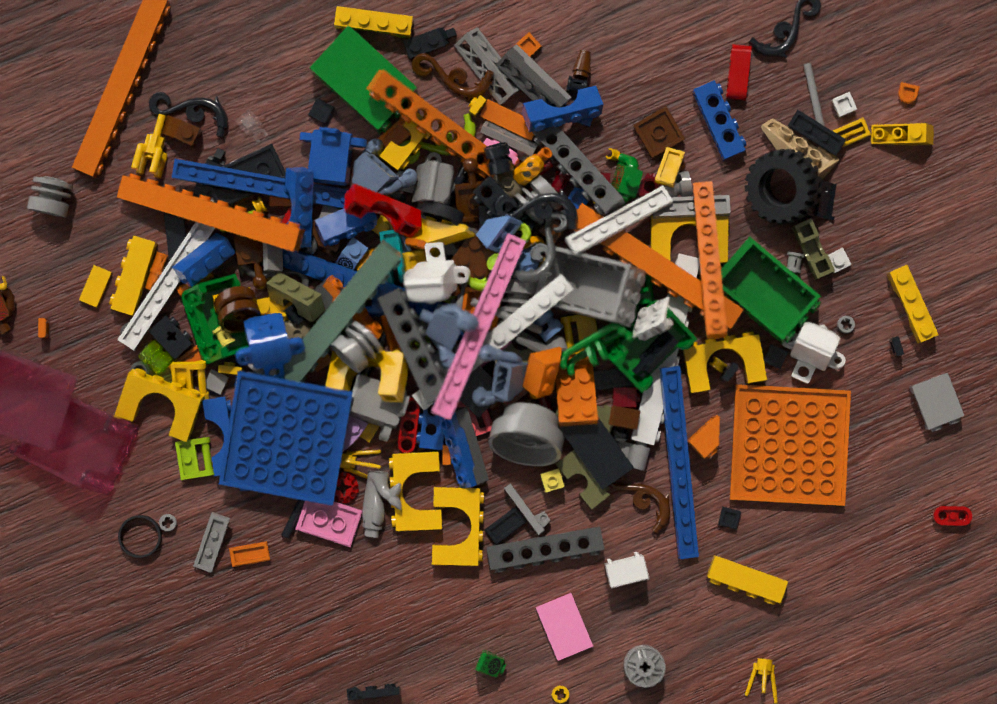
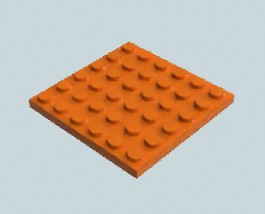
(790, 445)

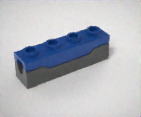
(464, 448)

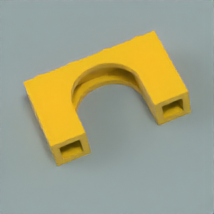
(663, 228)
(746, 347)
(393, 377)
(185, 401)
(404, 466)
(468, 551)

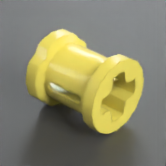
(225, 340)

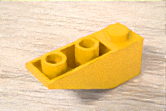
(902, 134)
(444, 231)

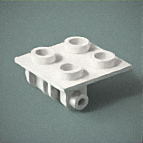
(652, 320)

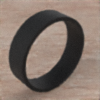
(442, 212)
(121, 542)

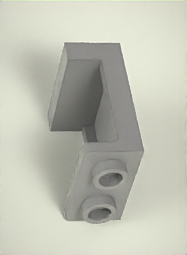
(937, 402)

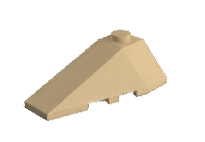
(783, 138)

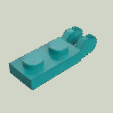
(394, 240)

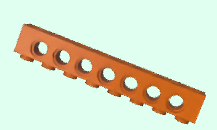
(430, 114)
(709, 260)

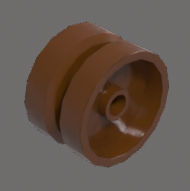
(235, 307)

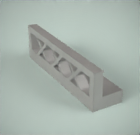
(483, 49)
(684, 207)

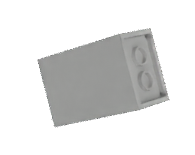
(601, 286)

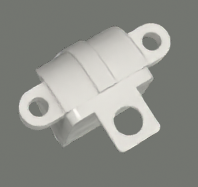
(435, 278)
(814, 349)

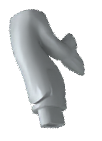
(373, 506)

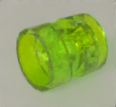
(155, 357)

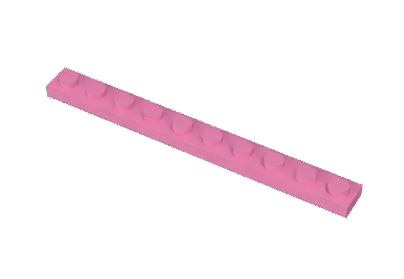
(473, 340)

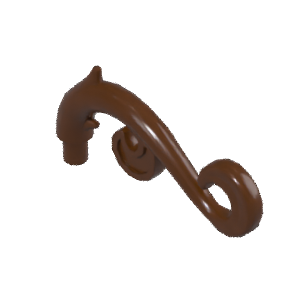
(449, 80)
(663, 502)

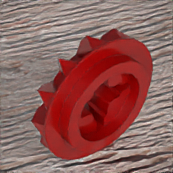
(350, 493)

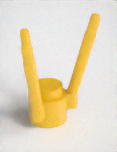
(349, 461)
(766, 668)

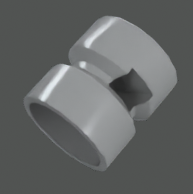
(682, 185)

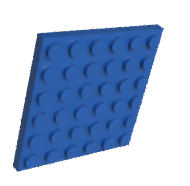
(285, 437)

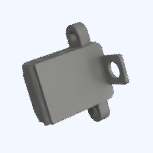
(433, 182)
(371, 408)

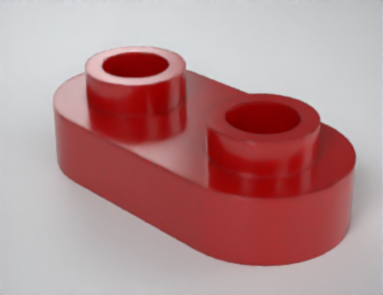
(952, 515)

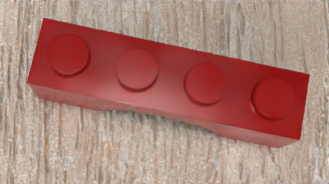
(403, 217)

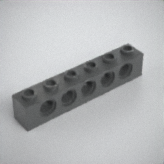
(612, 199)
(389, 303)
(499, 565)

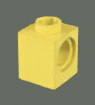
(552, 480)

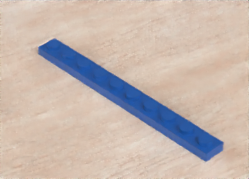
(251, 182)
(322, 269)
(679, 462)

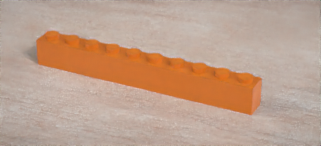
(120, 87)
(210, 213)
(656, 267)

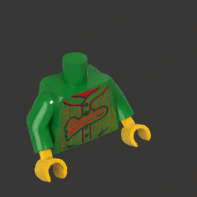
(626, 177)

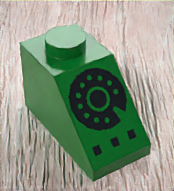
(490, 664)

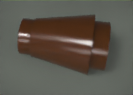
(582, 66)

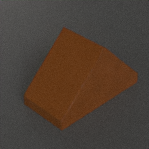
(624, 417)

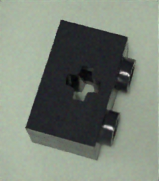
(161, 334)

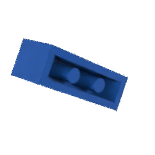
(342, 225)
(204, 260)

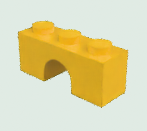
(397, 155)

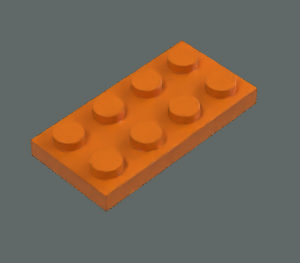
(576, 395)

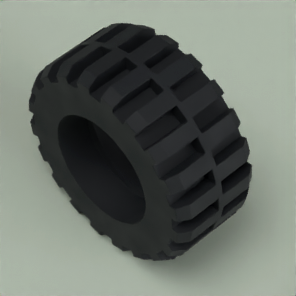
(806, 184)

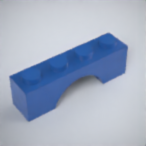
(540, 115)
(300, 187)
(219, 412)

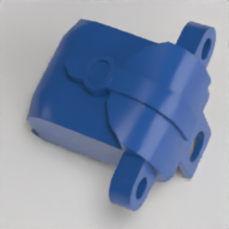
(331, 154)
(268, 344)

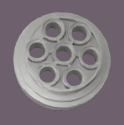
(527, 435)

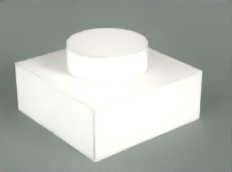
(844, 104)
(839, 260)

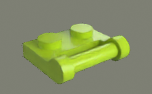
(188, 458)

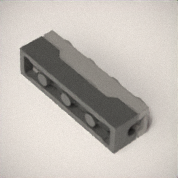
(532, 78)

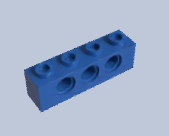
(726, 149)
(430, 441)

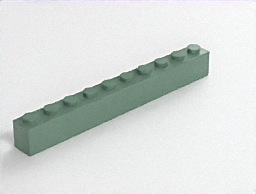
(342, 309)

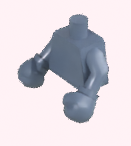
(375, 175)
(445, 327)
(507, 379)

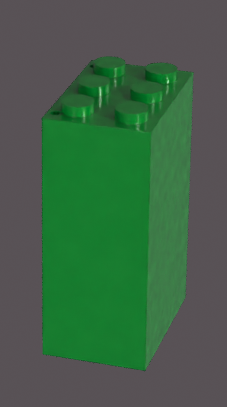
(348, 70)
(768, 291)

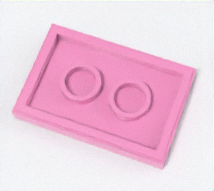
(329, 522)
(564, 626)

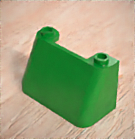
(203, 319)
(626, 354)

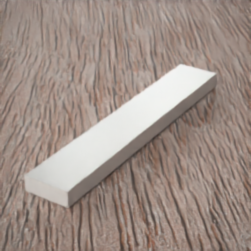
(619, 220)

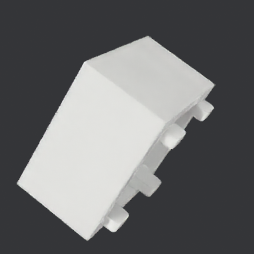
(626, 570)

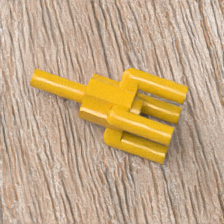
(151, 150)

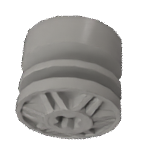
(539, 187)
(50, 196)
(517, 294)
(353, 350)
(636, 657)

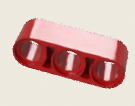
(738, 72)
(411, 435)

